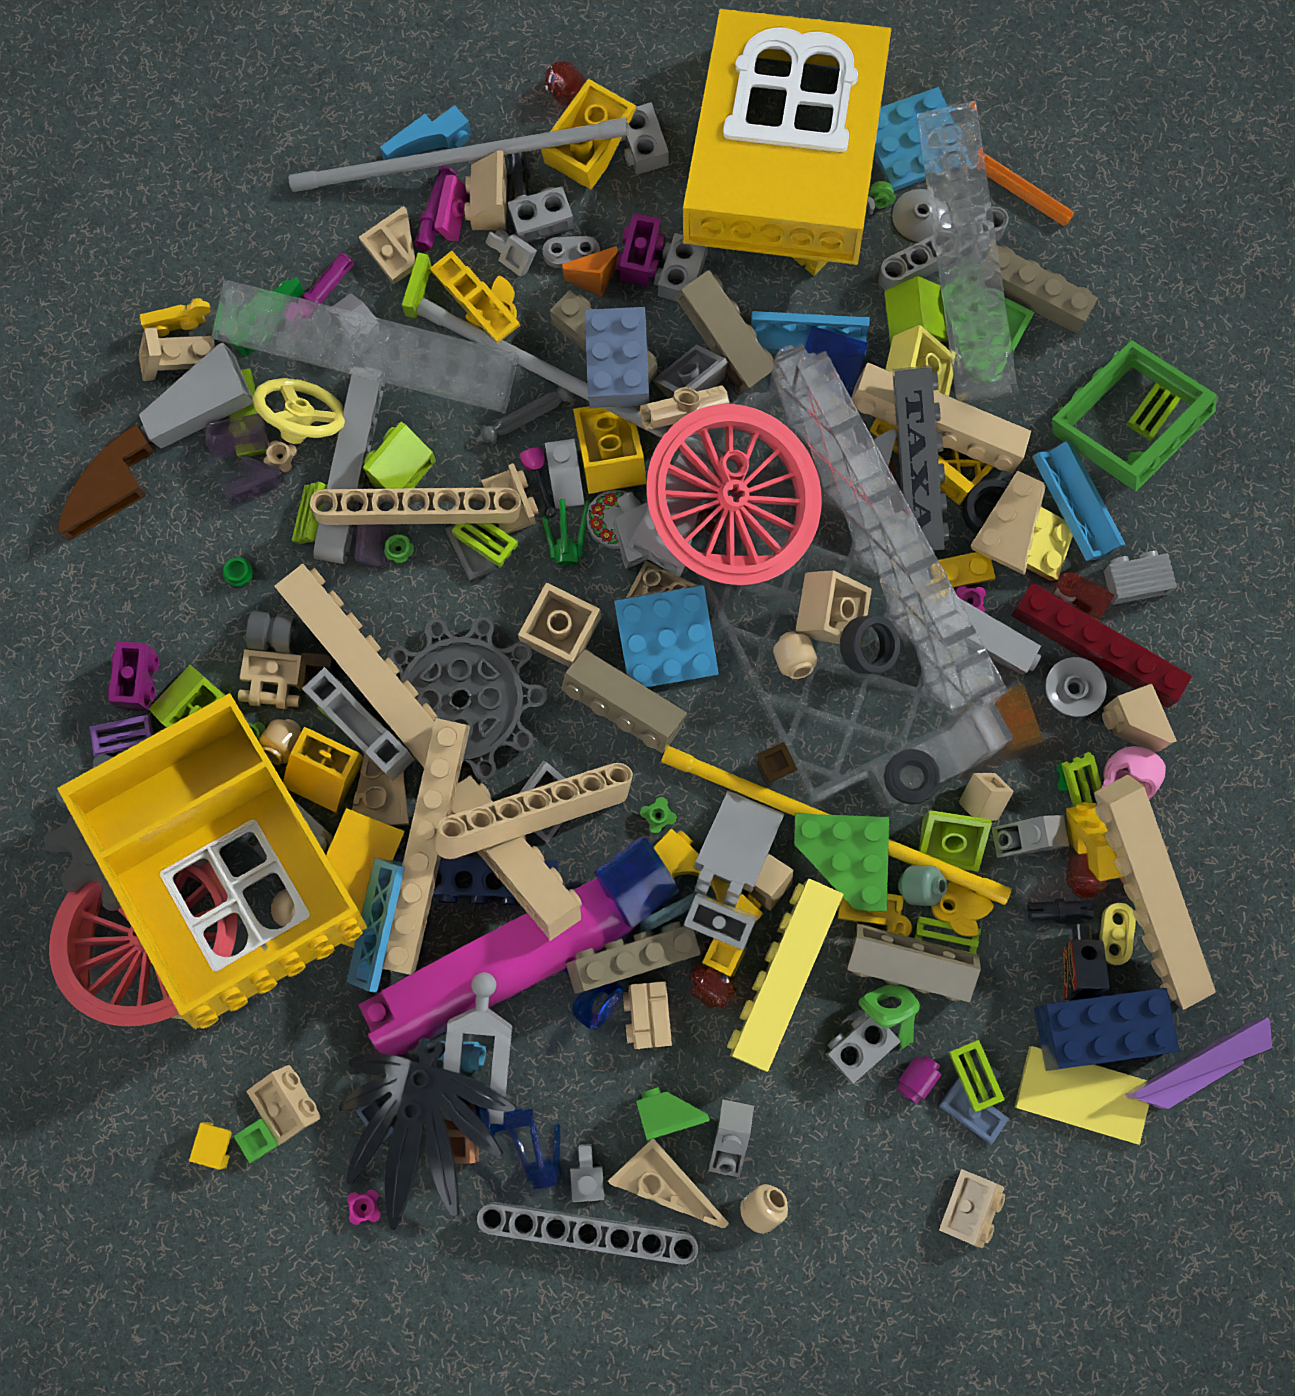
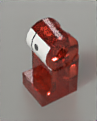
(1083, 594)

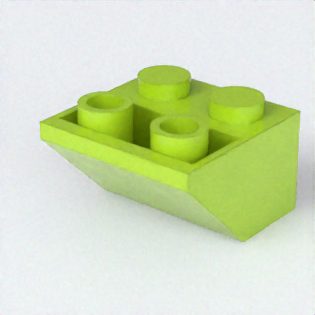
(399, 460)
(185, 696)

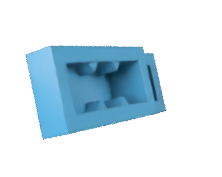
(446, 131)

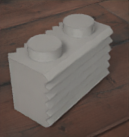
(1139, 577)

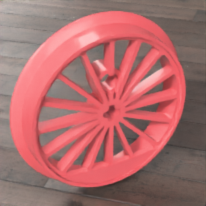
(802, 472)
(74, 939)

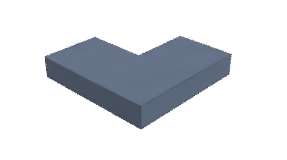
(984, 1123)

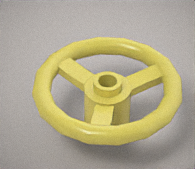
(298, 414)

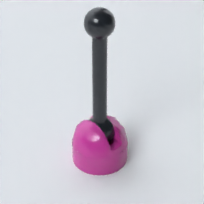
(533, 461)

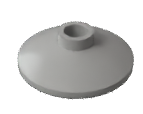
(908, 220)
(1088, 680)

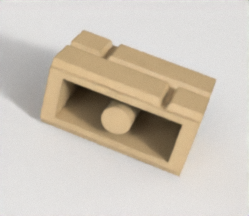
(648, 1015)

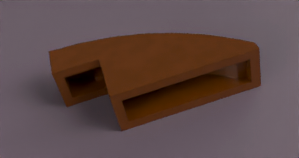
(106, 484)

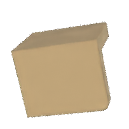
(985, 796)
(772, 882)

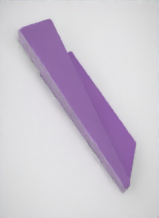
(1204, 1065)

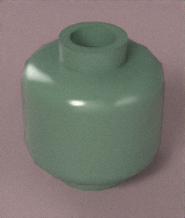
(922, 885)

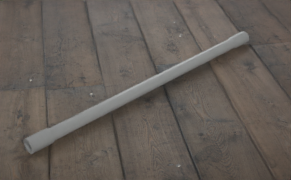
(602, 130)
(443, 318)

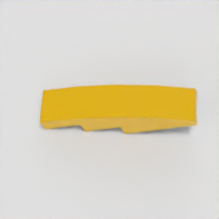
(474, 297)

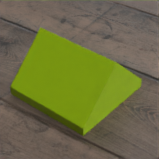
(916, 304)
(954, 838)

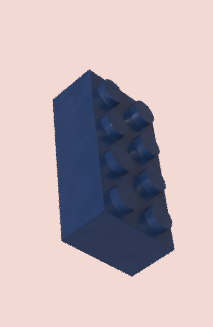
(1106, 1029)

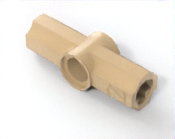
(684, 402)

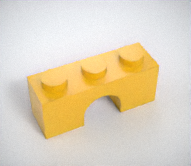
(1087, 836)

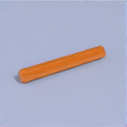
(1028, 192)

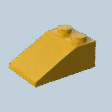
(588, 159)
(609, 450)

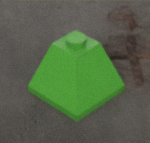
(666, 1113)

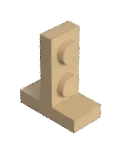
(170, 353)

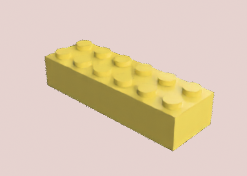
(786, 974)

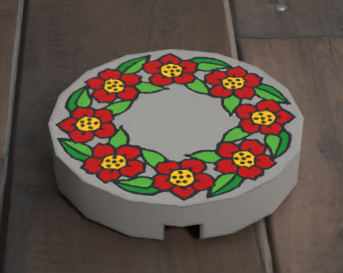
(601, 517)

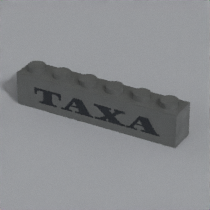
(919, 449)

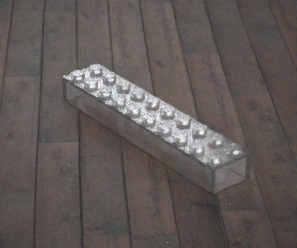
(967, 253)
(365, 346)

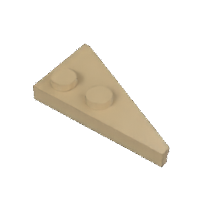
(658, 1178)

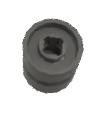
(266, 632)

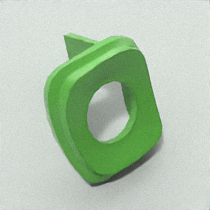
(889, 1017)

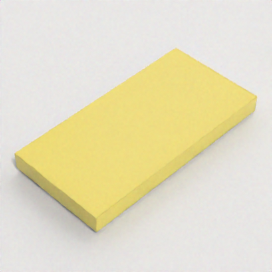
(1083, 1097)

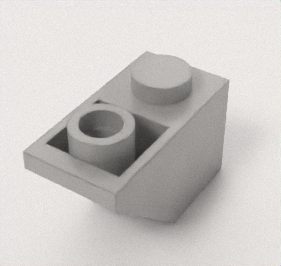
(1030, 836)
(731, 1138)

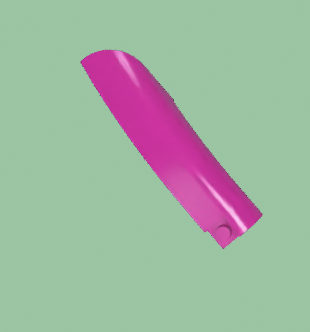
(513, 954)

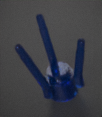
(542, 1171)

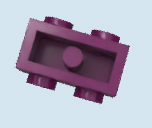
(641, 242)
(132, 675)

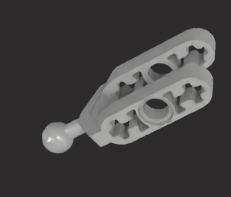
(481, 1021)

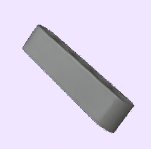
(925, 251)

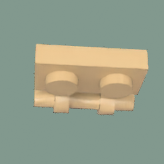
(273, 669)

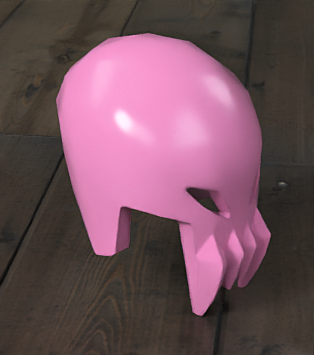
(1137, 763)

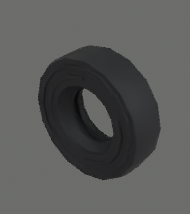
(925, 763)

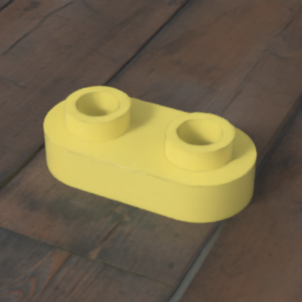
(1120, 935)

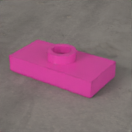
(451, 208)

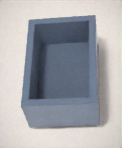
(617, 357)

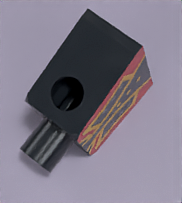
(1084, 965)

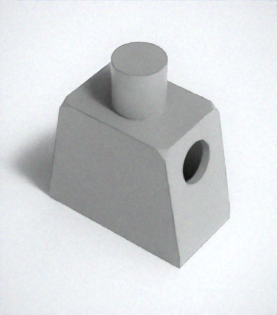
(625, 526)

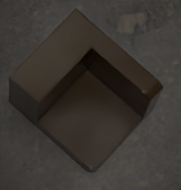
(311, 665)
(775, 763)

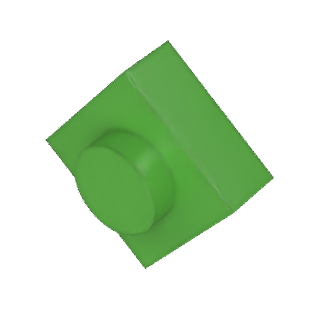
(256, 1141)

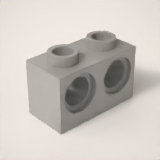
(646, 138)
(543, 221)
(678, 268)
(866, 1053)

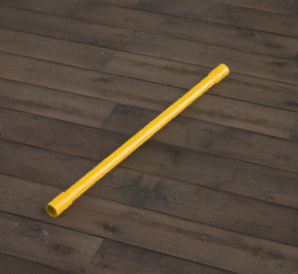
(687, 763)

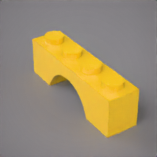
(680, 859)

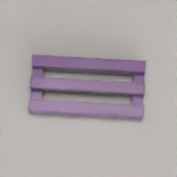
(94, 730)

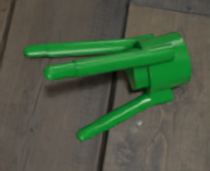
(566, 551)

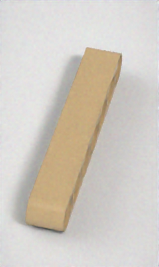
(403, 498)
(532, 810)

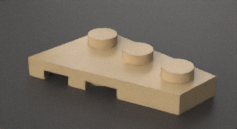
(1010, 526)
(380, 796)

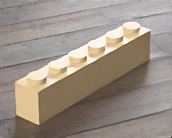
(961, 425)
(524, 871)

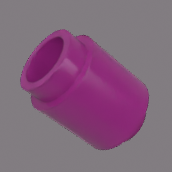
(919, 1079)

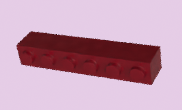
(1100, 644)

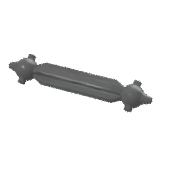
(524, 415)

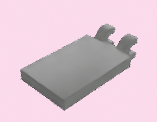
(737, 845)

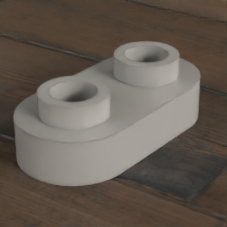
(570, 247)

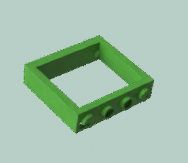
(1133, 355)

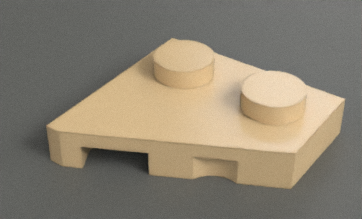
(391, 245)

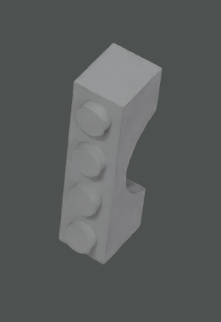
(358, 724)

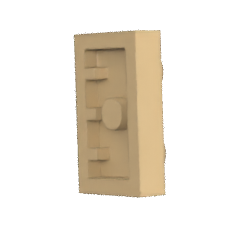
(518, 482)
(283, 1104)
(973, 1209)

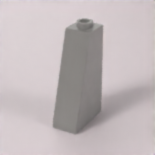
(201, 396)
(646, 539)
(1002, 642)

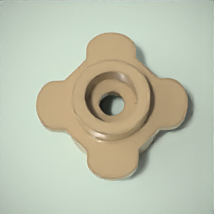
(276, 448)

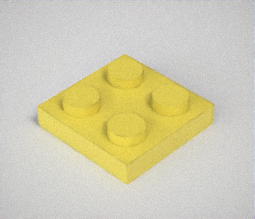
(1049, 545)

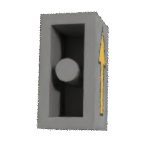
(720, 921)

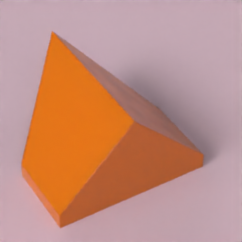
(592, 271)

